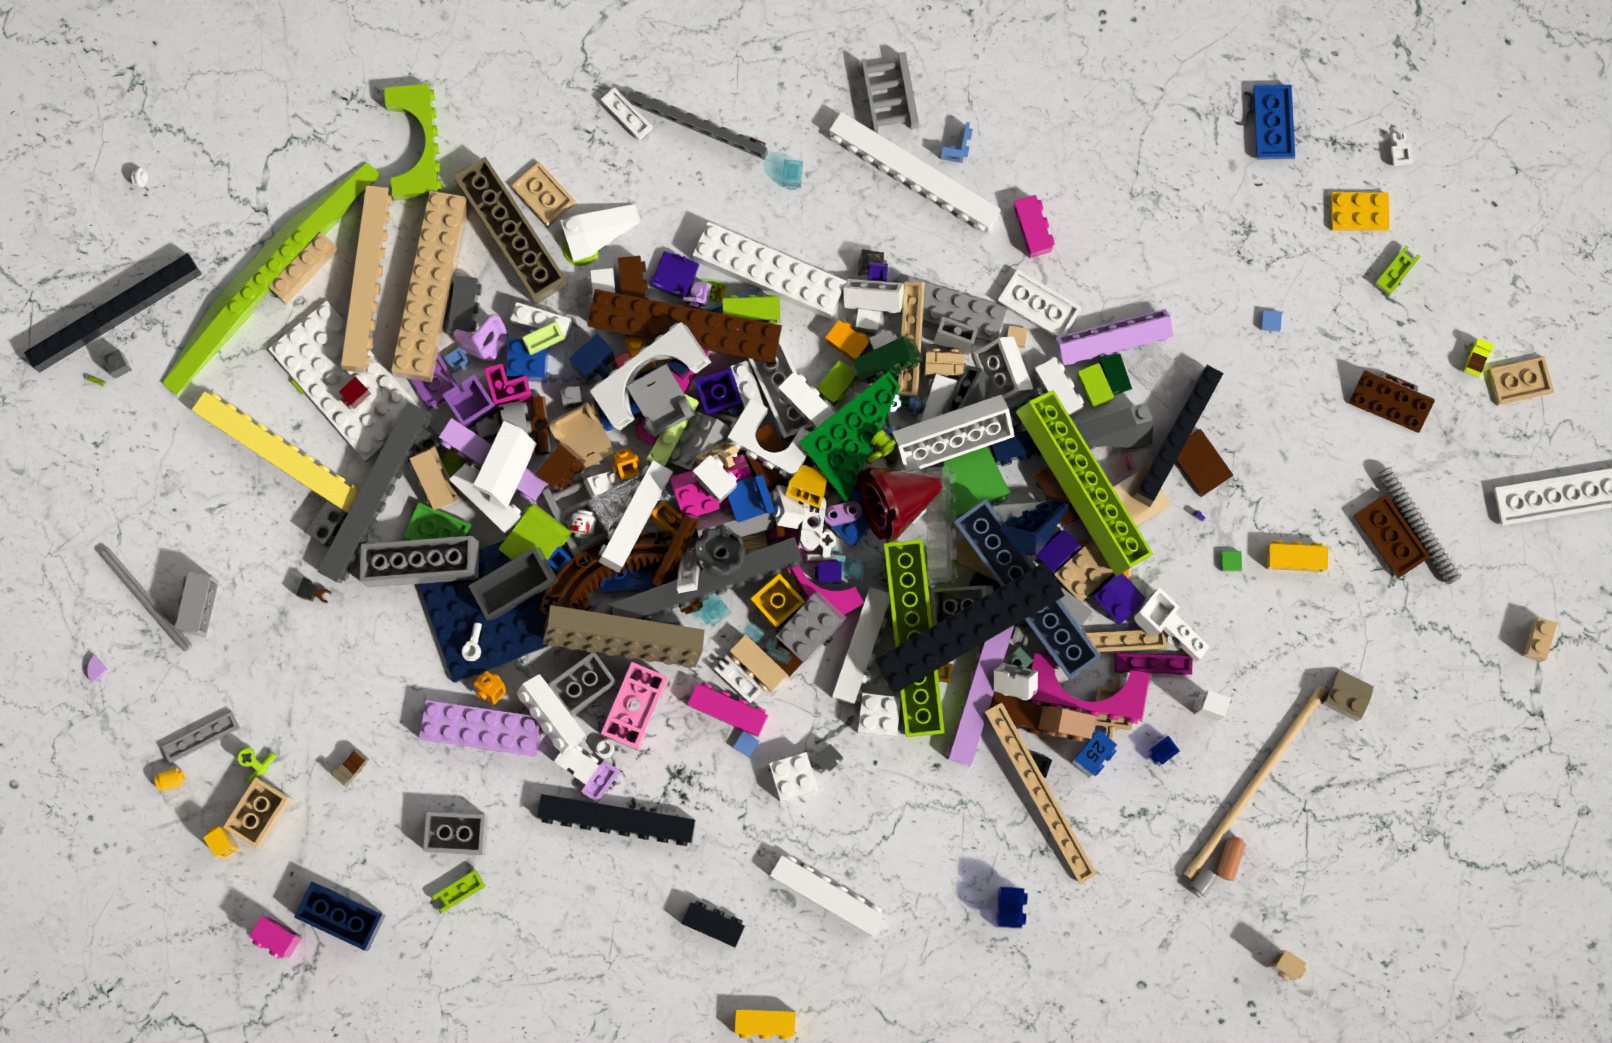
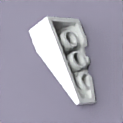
(594, 230)

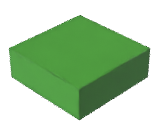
(1231, 560)

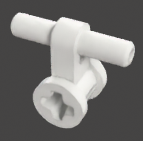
(826, 555)

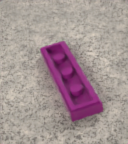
(1153, 663)

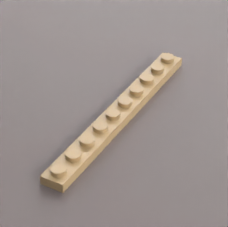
(1040, 793)

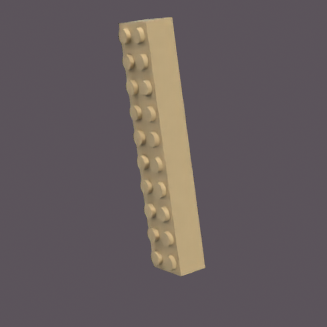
(430, 286)

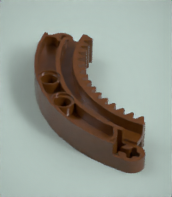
(579, 579)

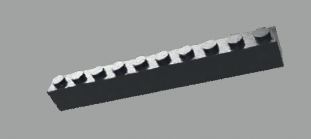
(112, 313)

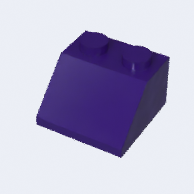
(718, 391)
(1119, 598)

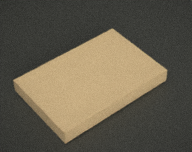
(543, 194)
(1520, 380)

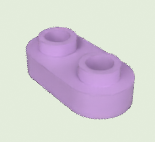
(843, 513)

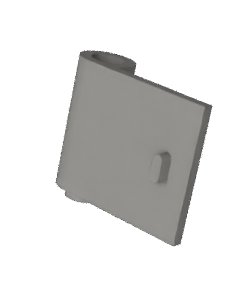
(662, 402)

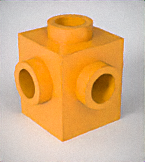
(625, 463)
(489, 687)

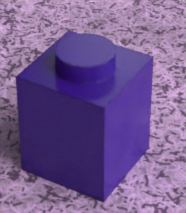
(829, 572)

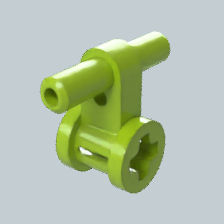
(883, 446)
(261, 768)

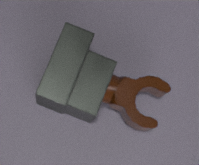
(309, 592)

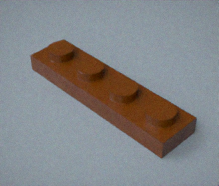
(678, 545)

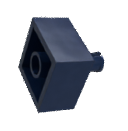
(593, 359)

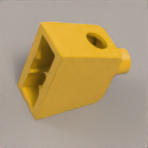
(807, 486)

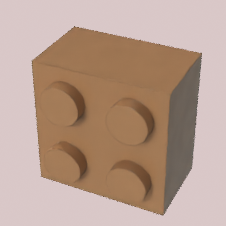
(1066, 723)

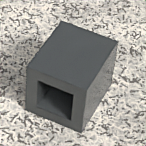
(116, 363)

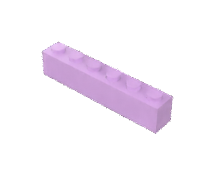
(1114, 337)
(476, 449)

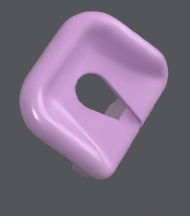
(473, 342)

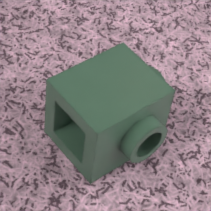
(1019, 659)

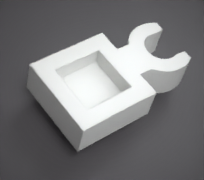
(1401, 153)

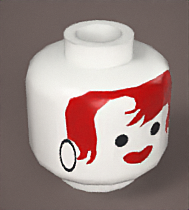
(582, 524)

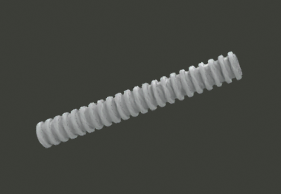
(1418, 524)

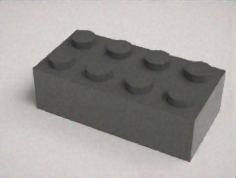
(513, 583)

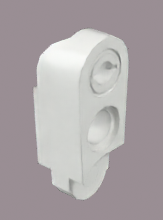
(809, 535)

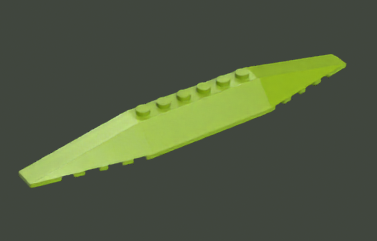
(252, 284)

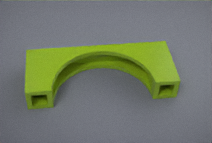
(423, 177)

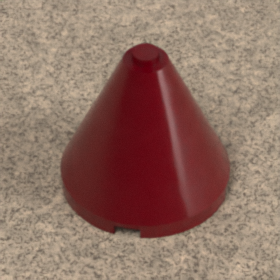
(894, 499)

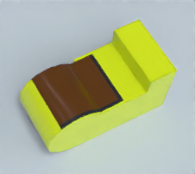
(1478, 357)

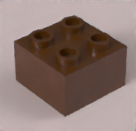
(561, 467)

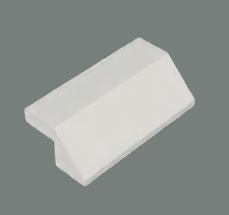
(505, 464)

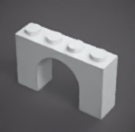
(743, 435)

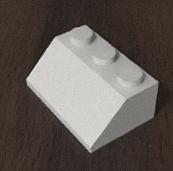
(1004, 367)

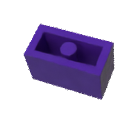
(1059, 550)

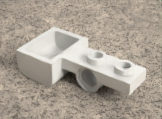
(1160, 615)

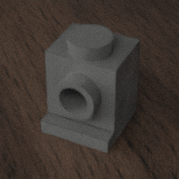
(827, 759)

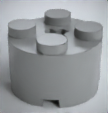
(515, 414)

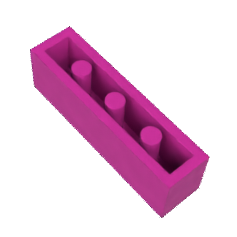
(728, 710)

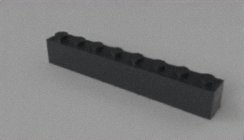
(1178, 435)
(616, 818)

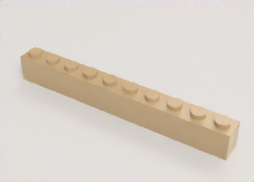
(365, 279)

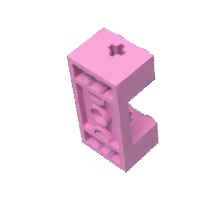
(627, 725)

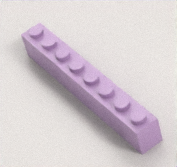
(978, 699)

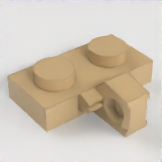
(722, 451)

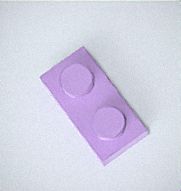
(600, 781)

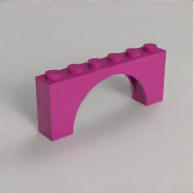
(845, 601)
(1126, 704)

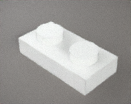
(600, 483)

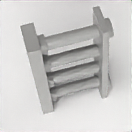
(902, 82)
(561, 514)

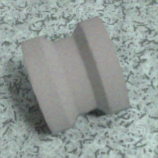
(882, 574)
(1021, 634)

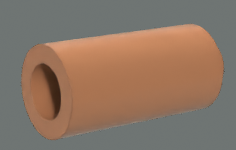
(1230, 858)

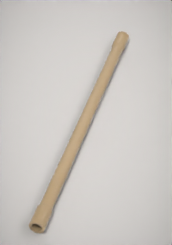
(1197, 864)

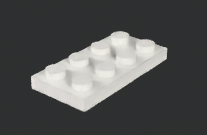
(1039, 304)

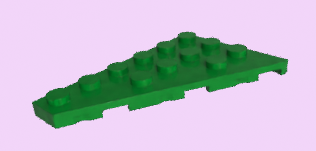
(844, 440)

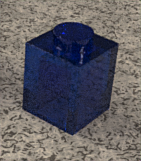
(1163, 751)

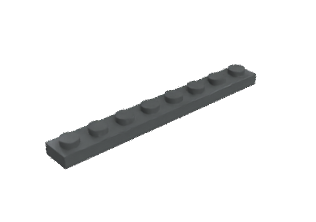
(704, 127)

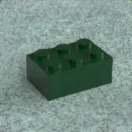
(891, 357)

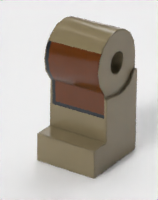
(350, 767)

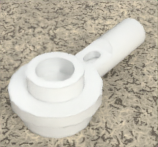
(471, 650)

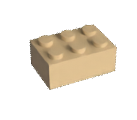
(257, 813)

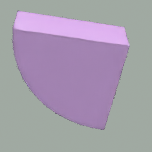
(95, 669)

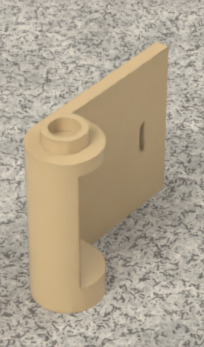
(583, 433)
(1138, 511)

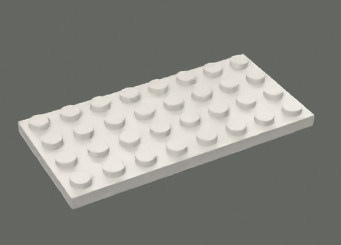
(314, 359)

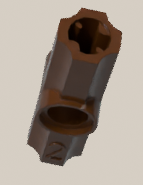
(539, 414)

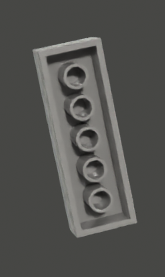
(419, 561)

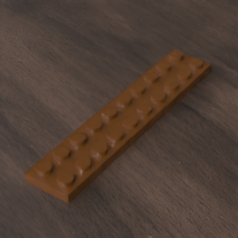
(712, 330)

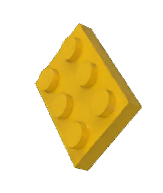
(1359, 211)

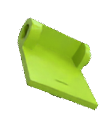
(535, 530)

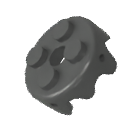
(719, 540)

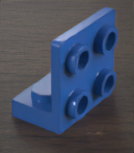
(750, 499)

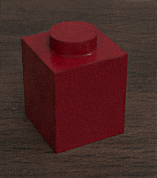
(354, 393)

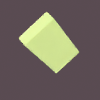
(543, 338)

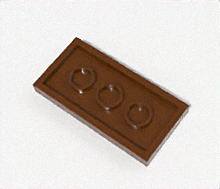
(1391, 536)

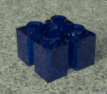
(1010, 908)

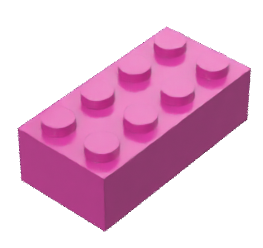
(694, 499)

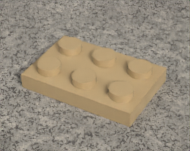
(1084, 571)

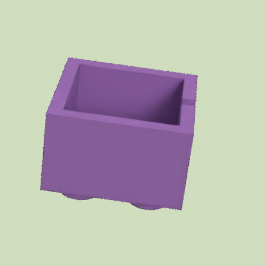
(471, 403)

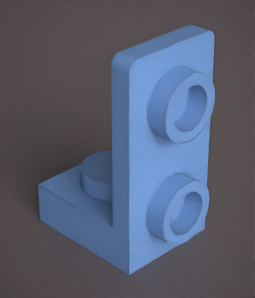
(952, 153)

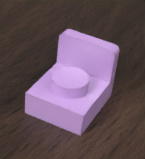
(698, 295)

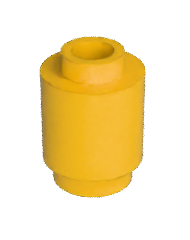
(169, 779)

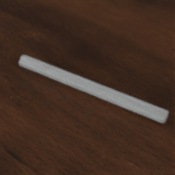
(146, 599)

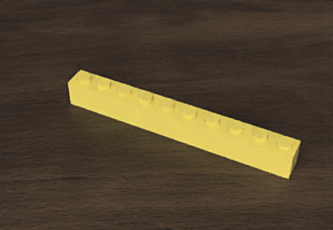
(275, 451)

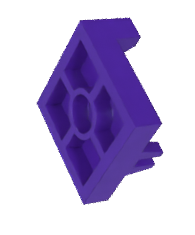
(675, 275)

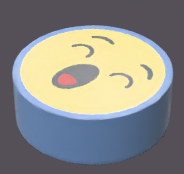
(732, 412)

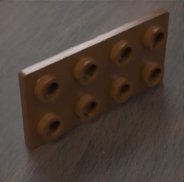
(1392, 399)

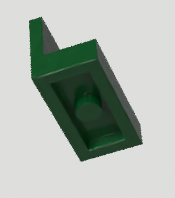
(1115, 373)

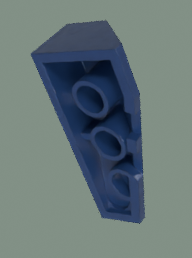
(1033, 529)

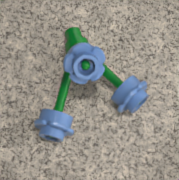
(914, 405)

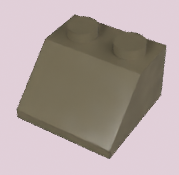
(1348, 695)

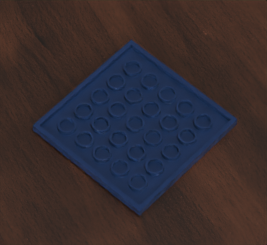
(501, 640)

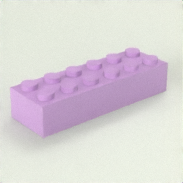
(480, 728)

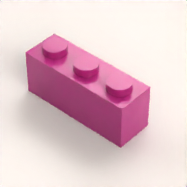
(1033, 226)

